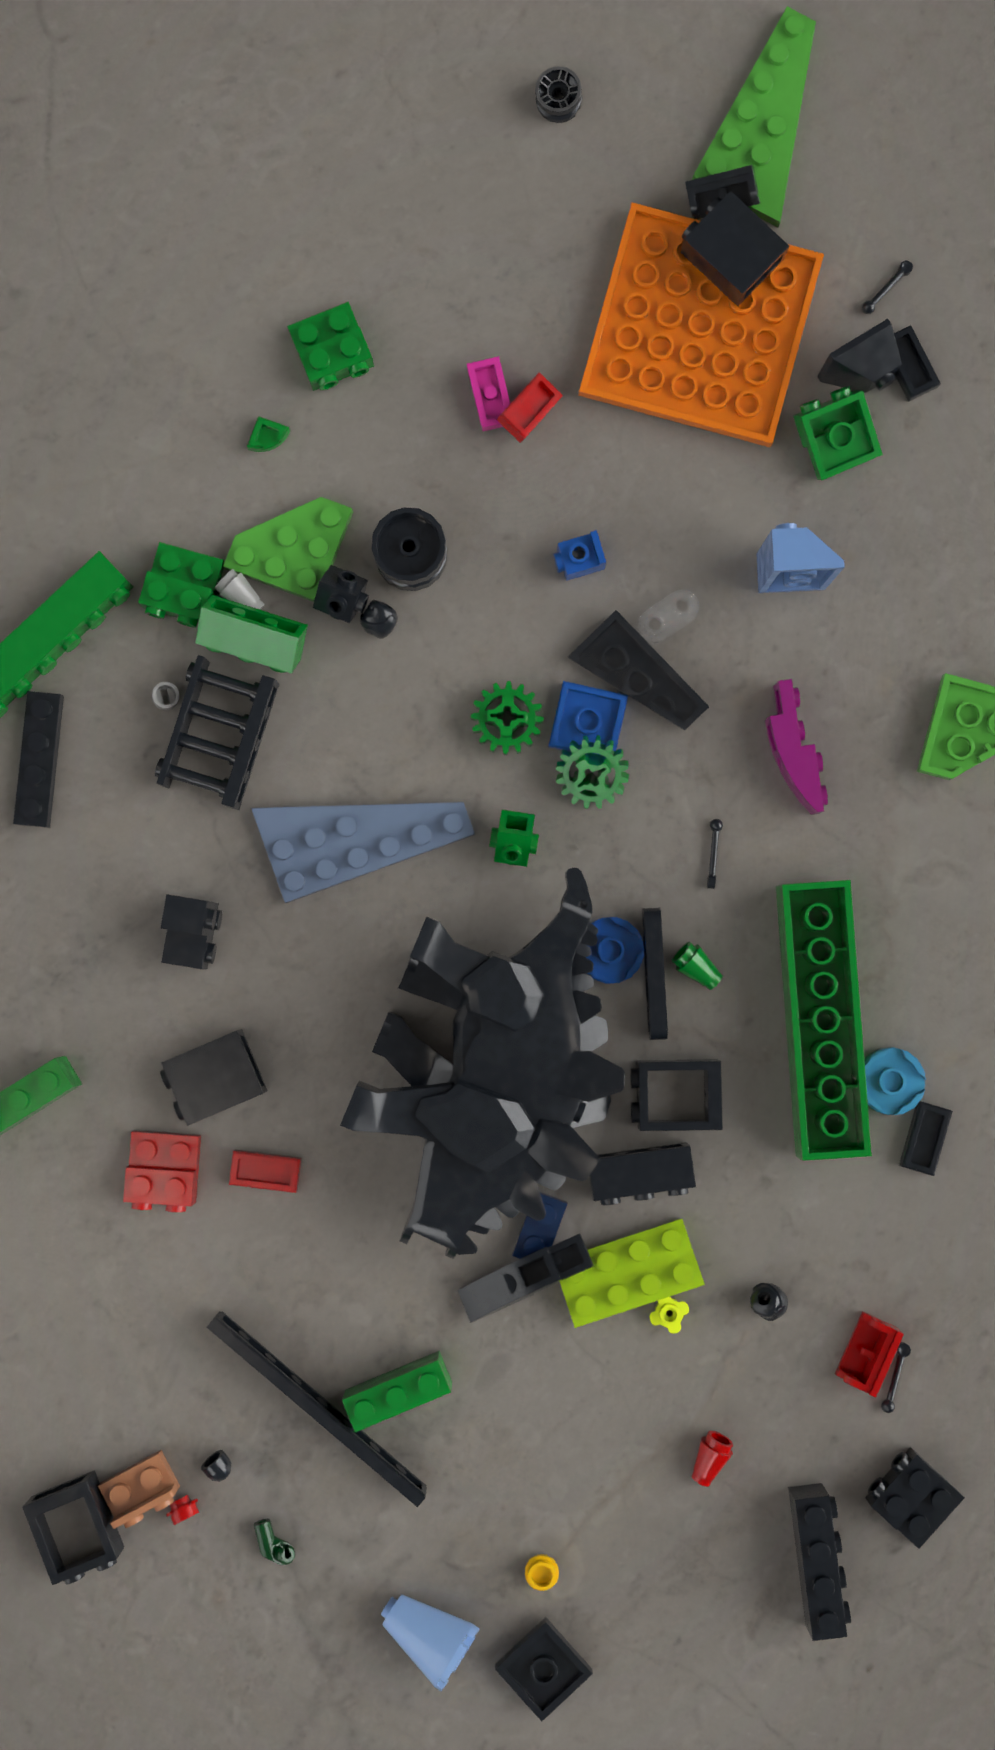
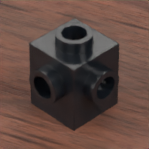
(341, 594)

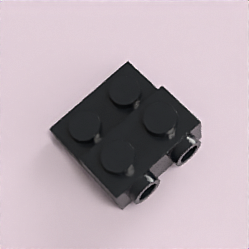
(913, 1497)

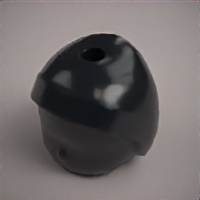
(379, 619)
(768, 1301)

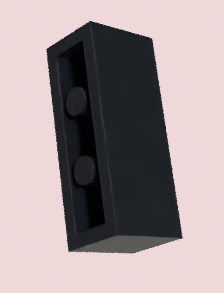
(643, 1173)

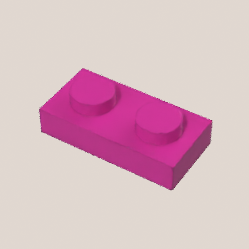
(488, 391)

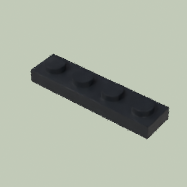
(38, 759)

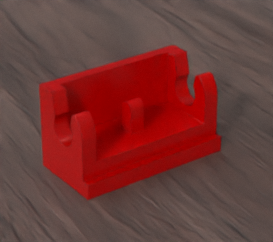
(869, 1354)

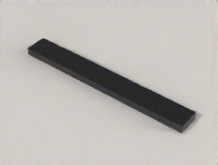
(318, 1408)

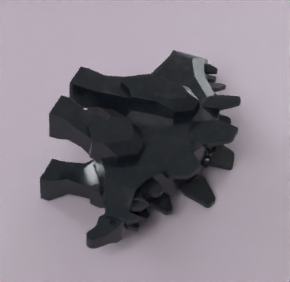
(515, 1081)

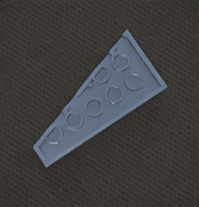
(335, 844)

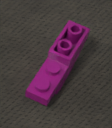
(796, 763)

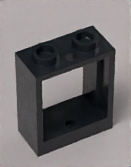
(712, 1095)
(38, 1504)

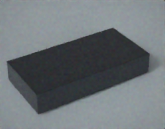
(916, 372)
(925, 1138)

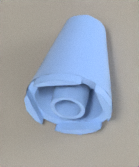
(429, 1637)

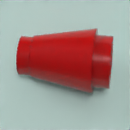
(711, 1457)

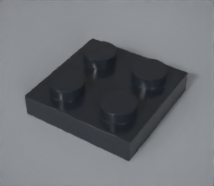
(543, 1669)

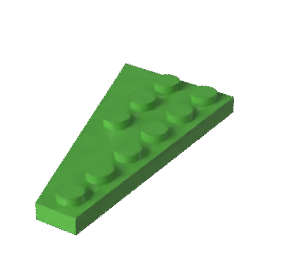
(766, 116)

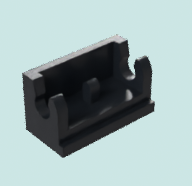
(706, 189)

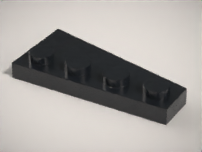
(632, 666)

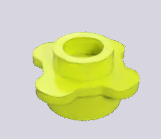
(671, 1322)

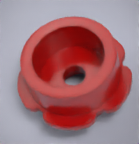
(182, 1509)

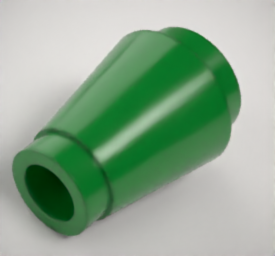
(696, 965)

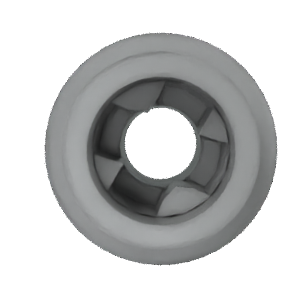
(237, 589)

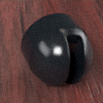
(217, 1466)

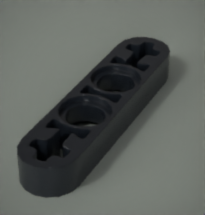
(654, 973)

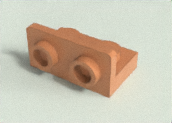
(139, 1489)

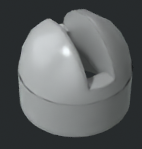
(172, 695)

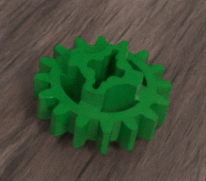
(491, 718)
(598, 784)

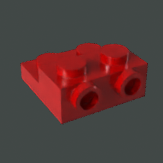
(162, 1170)

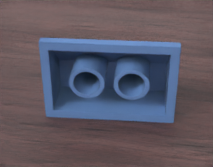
(795, 561)

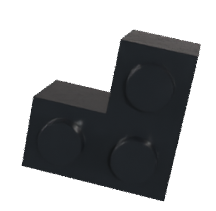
(190, 931)

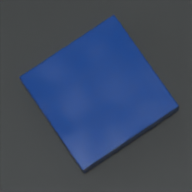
(587, 712)

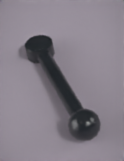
(904, 270)
(716, 825)
(903, 1351)

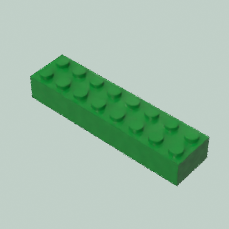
(823, 1020)

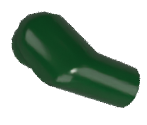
(272, 1546)

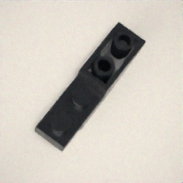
(525, 1277)

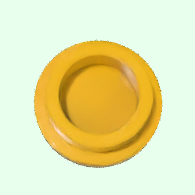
(541, 1572)

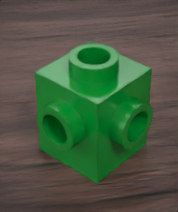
(512, 844)

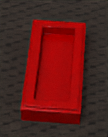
(529, 407)
(265, 1171)

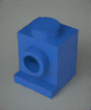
(592, 562)

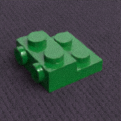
(331, 347)
(838, 432)
(180, 584)

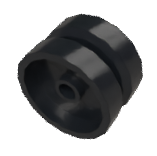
(396, 535)

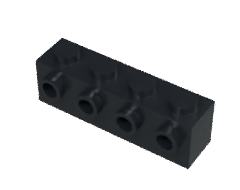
(818, 1561)

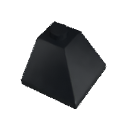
(864, 361)

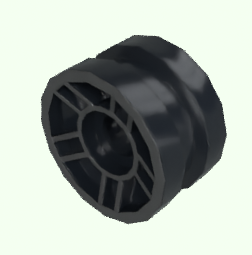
(569, 85)

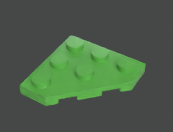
(292, 548)
(959, 728)

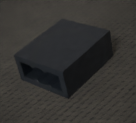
(733, 247)
(213, 1077)

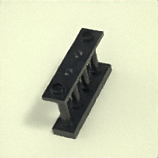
(240, 757)

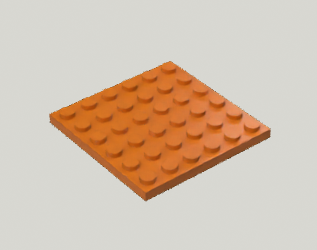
(683, 347)

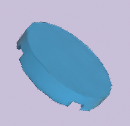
(893, 1081)

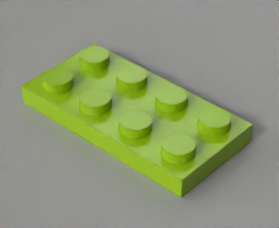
(633, 1273)

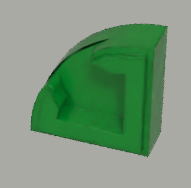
(267, 435)

